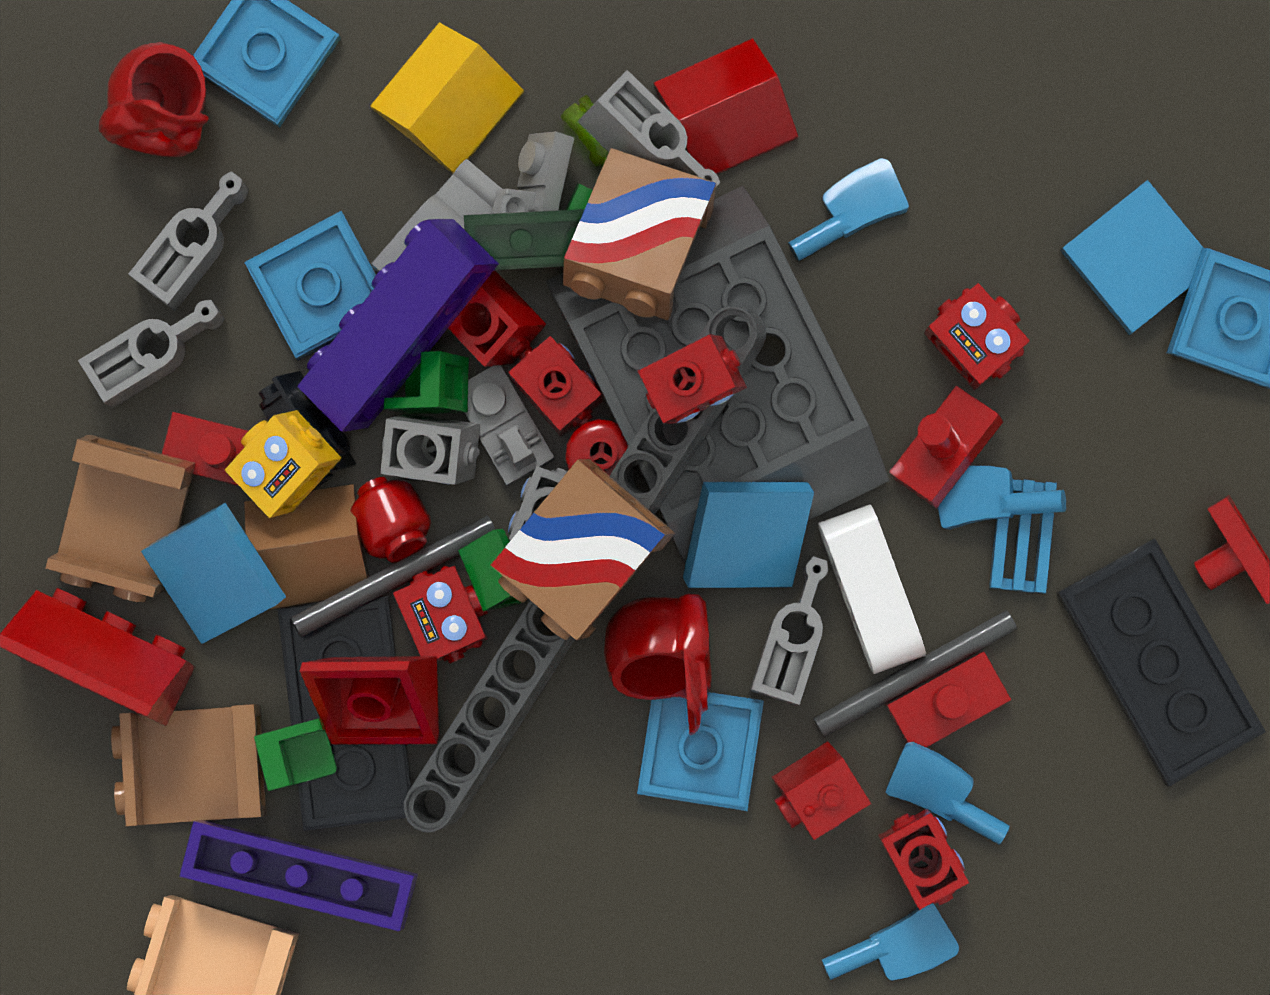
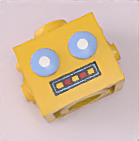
(282, 462)

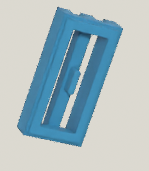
(1018, 582)

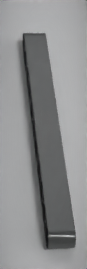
(532, 635)

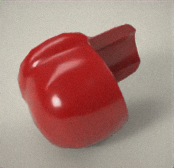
(156, 101)
(661, 651)

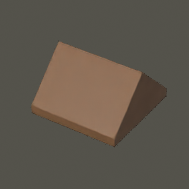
(312, 548)

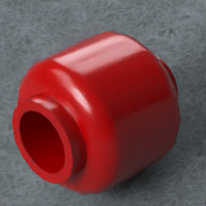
(595, 433)
(390, 519)

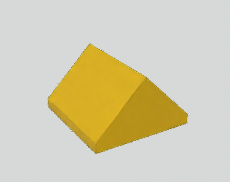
(448, 97)

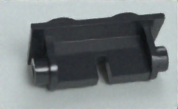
(285, 397)

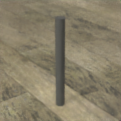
(389, 578)
(915, 673)

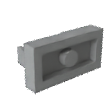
(542, 175)
(505, 425)

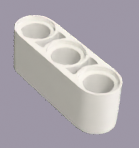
(872, 589)

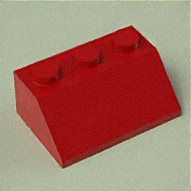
(99, 654)

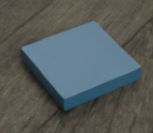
(265, 54)
(1136, 257)
(313, 282)
(1226, 318)
(748, 534)
(213, 573)
(703, 767)

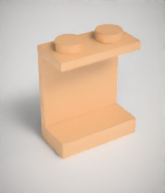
(210, 953)

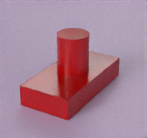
(205, 443)
(946, 446)
(1238, 554)
(949, 701)

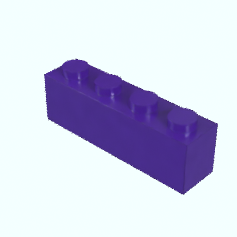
(397, 321)
(298, 875)

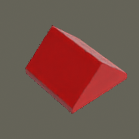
(729, 107)
(375, 698)

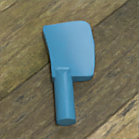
(854, 203)
(988, 494)
(942, 788)
(903, 948)

